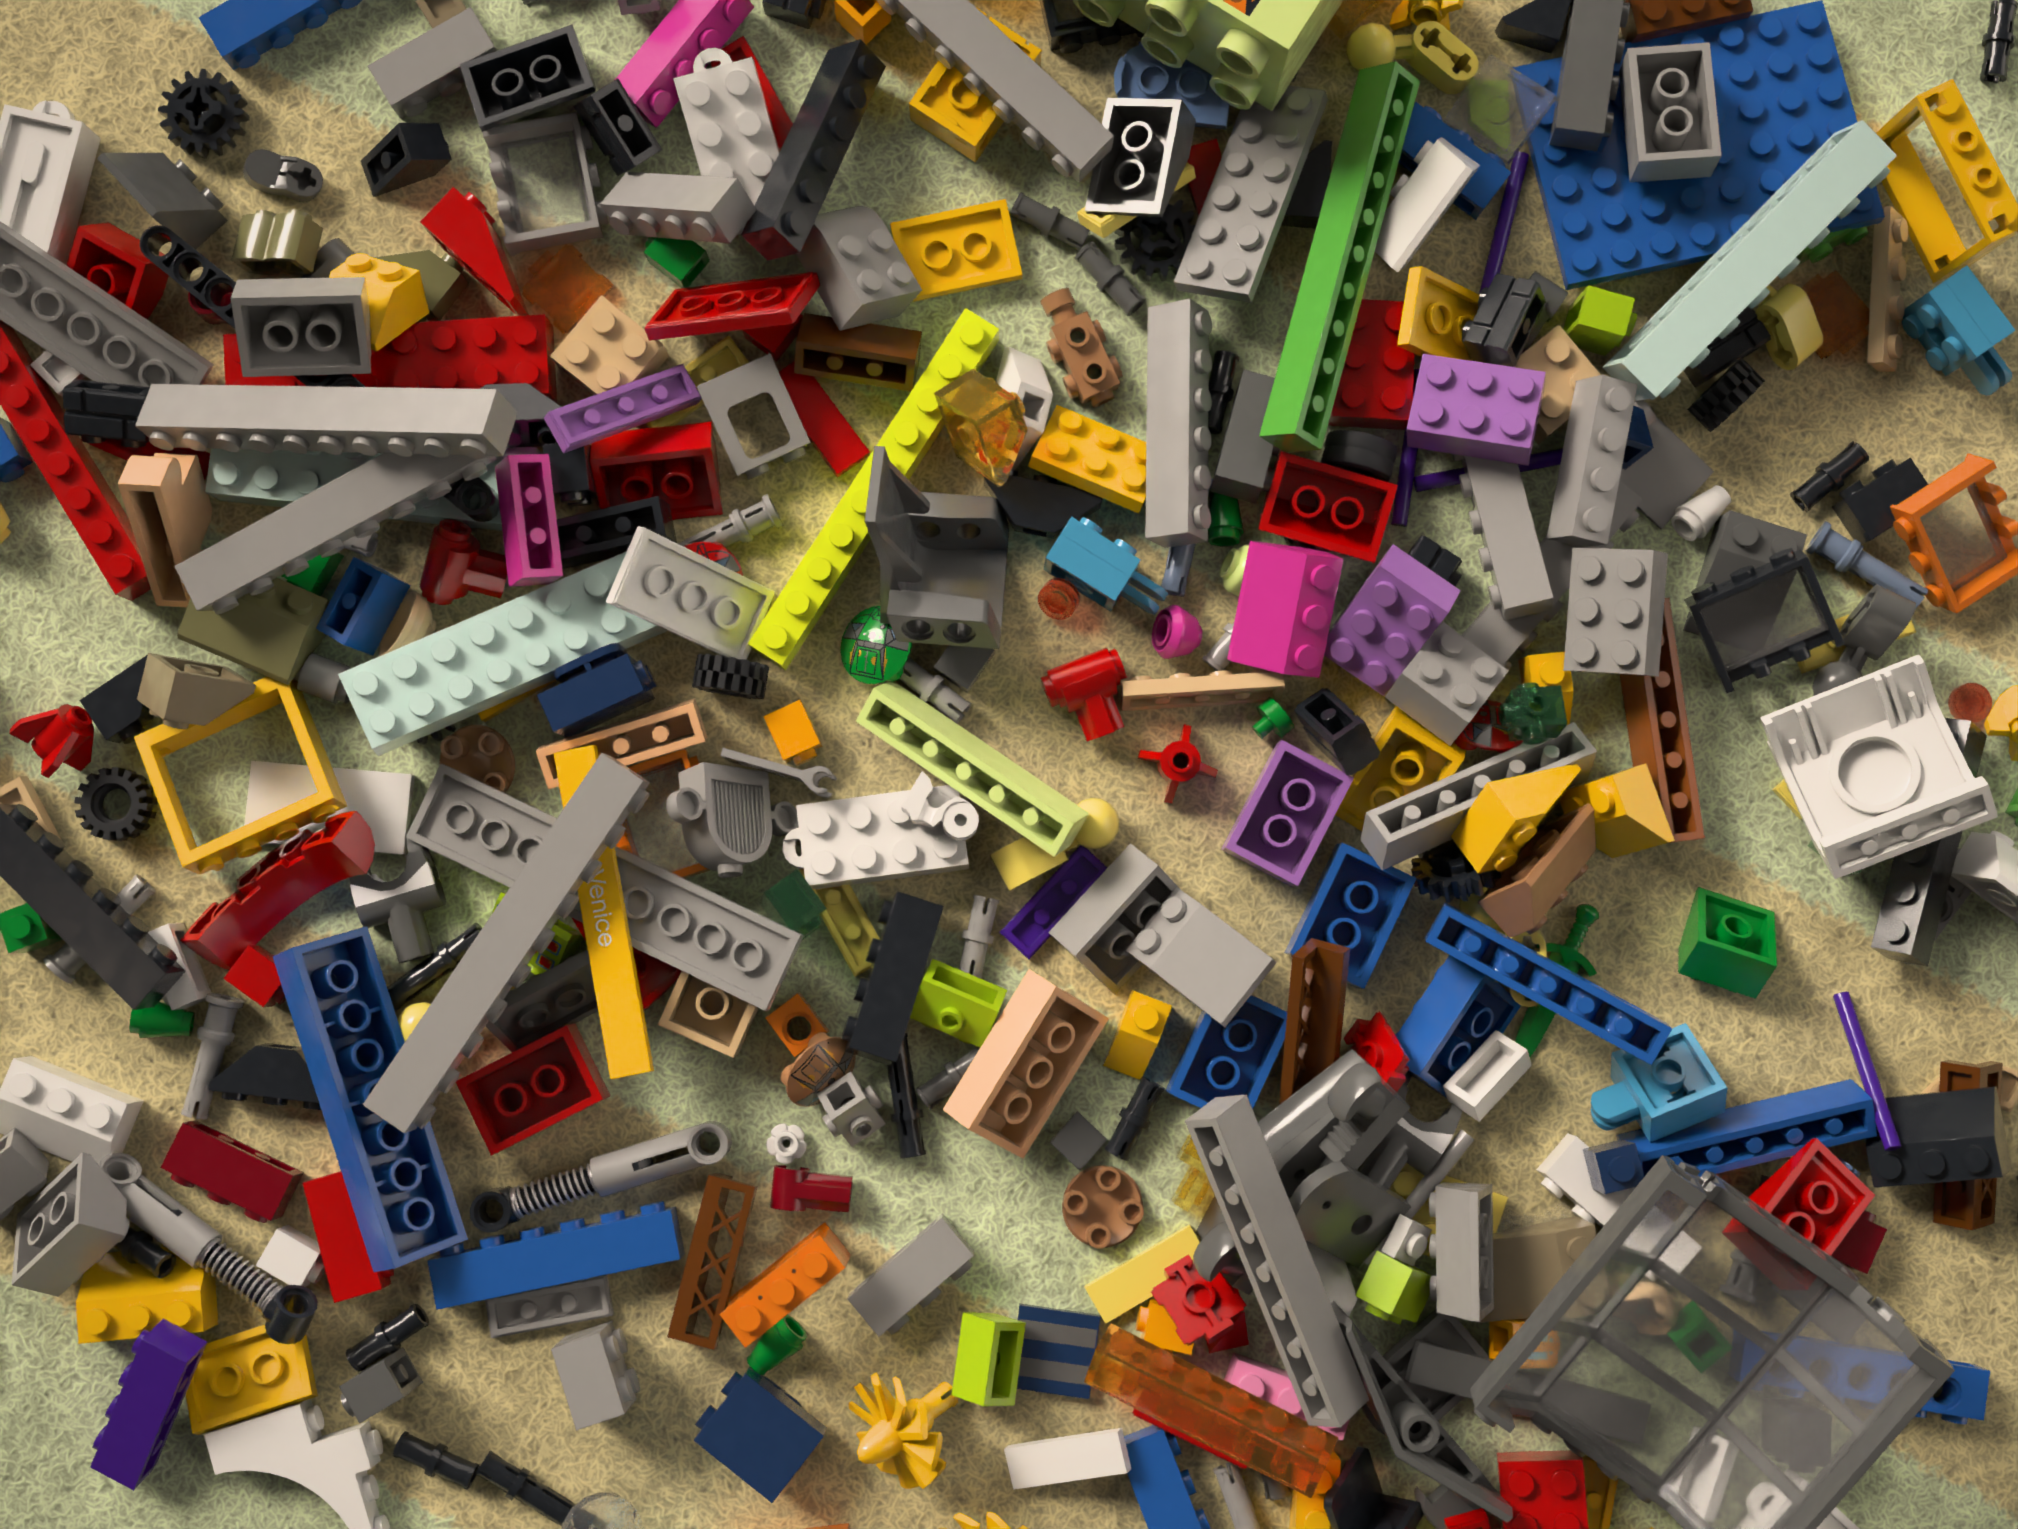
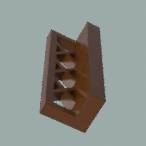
(1314, 1013)
(1967, 1202)
(701, 1253)

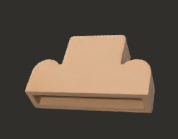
(167, 517)

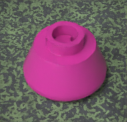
(1175, 632)

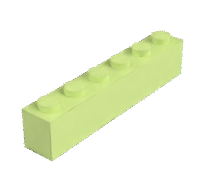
(972, 767)

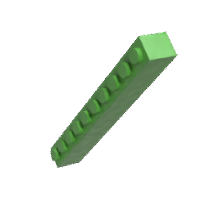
(1340, 258)

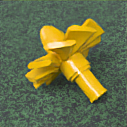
(900, 1431)

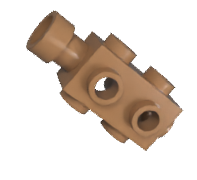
(1083, 355)

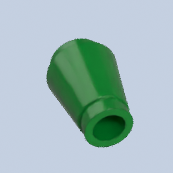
(1225, 521)
(161, 1022)
(777, 1345)

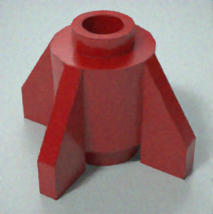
(58, 737)
(1167, 768)

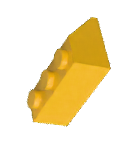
(125, 1299)

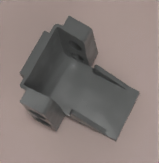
(937, 560)

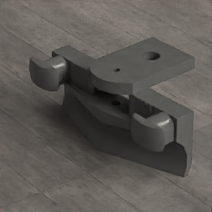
(1317, 1147)
(1411, 1417)

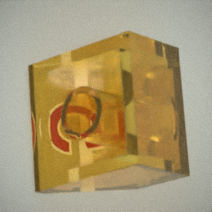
(983, 424)

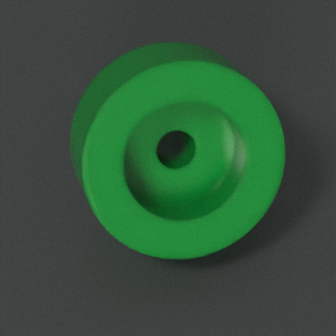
(1273, 719)

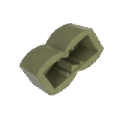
(277, 243)

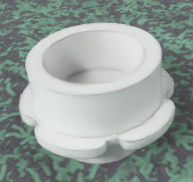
(797, 1144)

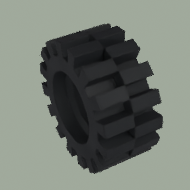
(1726, 395)
(730, 676)
(92, 804)

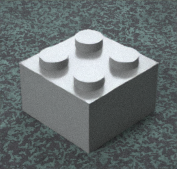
(1446, 683)
(595, 1374)

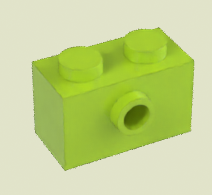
(1600, 320)
(957, 1003)
(1394, 1289)
(988, 1359)

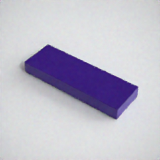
(1031, 925)

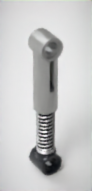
(604, 1175)
(285, 1309)

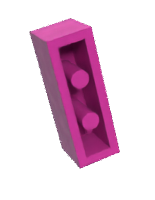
(528, 520)

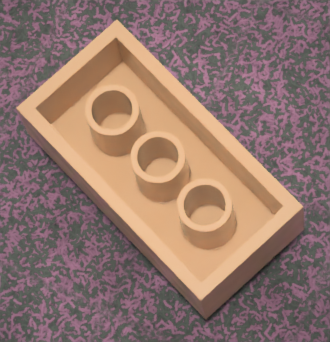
(1025, 1064)

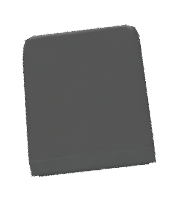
(1078, 1140)

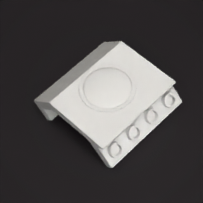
(1876, 768)

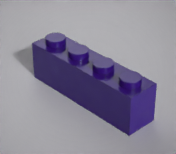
(147, 1403)

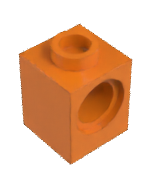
(781, 1019)

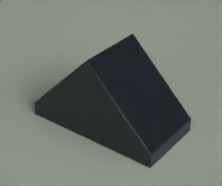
(1535, 24)

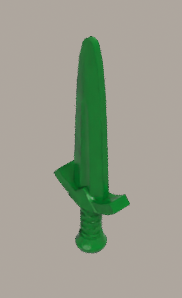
(1539, 1017)

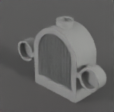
(728, 815)

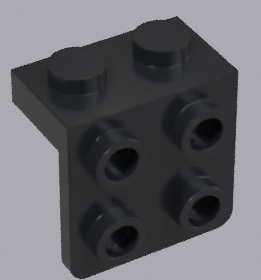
(1359, 1502)

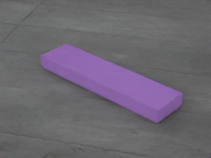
(622, 408)

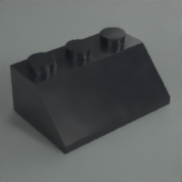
(527, 77)
(1942, 1139)

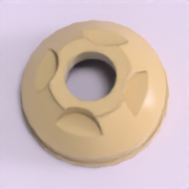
(409, 624)

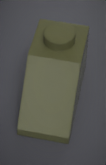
(439, 276)

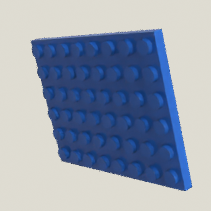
(1776, 106)

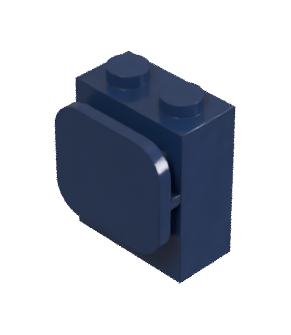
(596, 690)
(759, 1432)

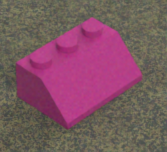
(1285, 608)

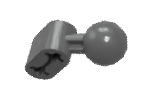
(1866, 634)

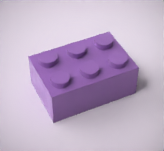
(1475, 409)
(1389, 620)
(1287, 813)

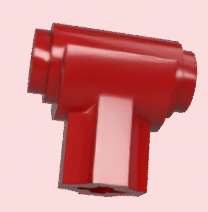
(459, 565)
(1088, 690)

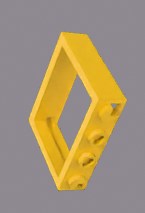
(1971, 168)
(276, 826)

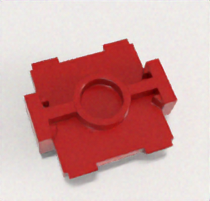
(1380, 1048)
(1197, 1305)

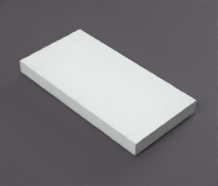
(689, 595)
(378, 796)

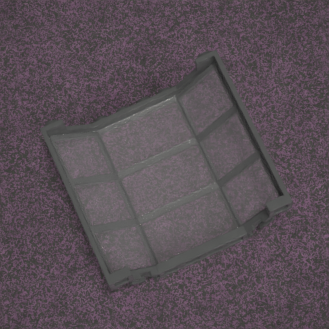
(1714, 1360)

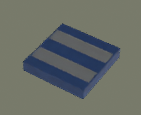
(1057, 1350)

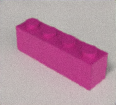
(673, 49)

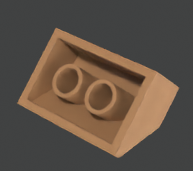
(1542, 872)

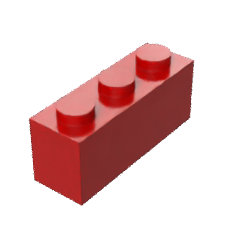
(341, 1239)

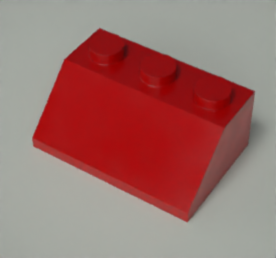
(664, 462)
(1327, 507)

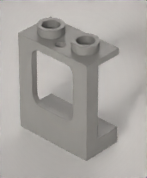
(740, 385)

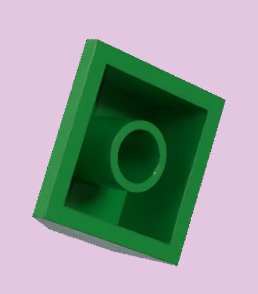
(1728, 943)

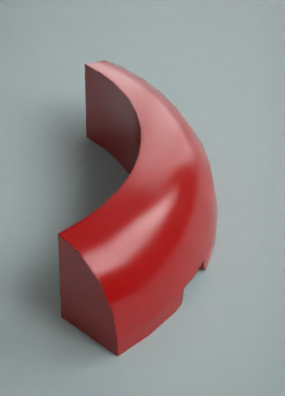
(280, 885)

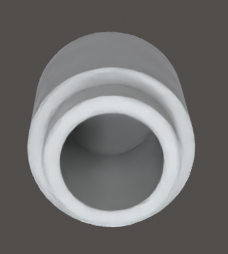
(321, 679)

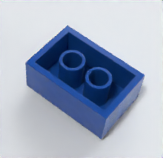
(1354, 908)
(1230, 1058)

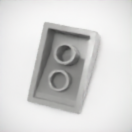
(1200, 956)

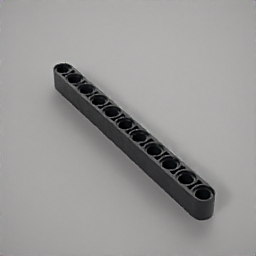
(215, 284)

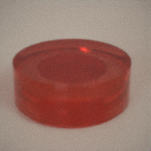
(1058, 598)
(1970, 702)

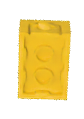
(954, 112)

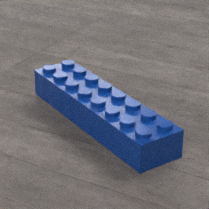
(348, 1044)

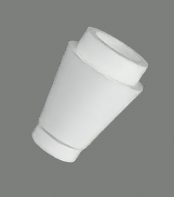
(1699, 514)

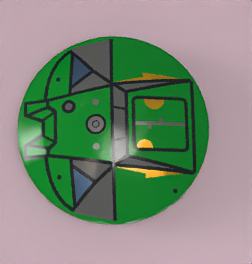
(871, 649)

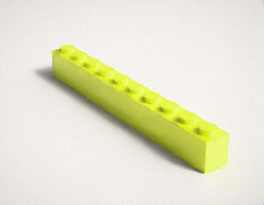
(845, 531)

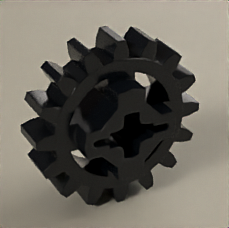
(216, 125)
(1169, 246)
(1449, 874)

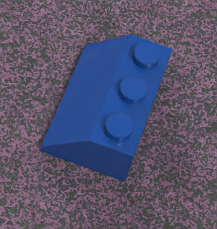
(1453, 1022)

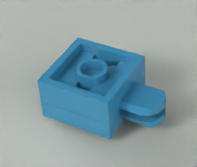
(1959, 328)
(1101, 567)
(1644, 1090)

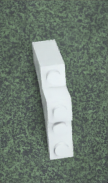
(292, 1447)

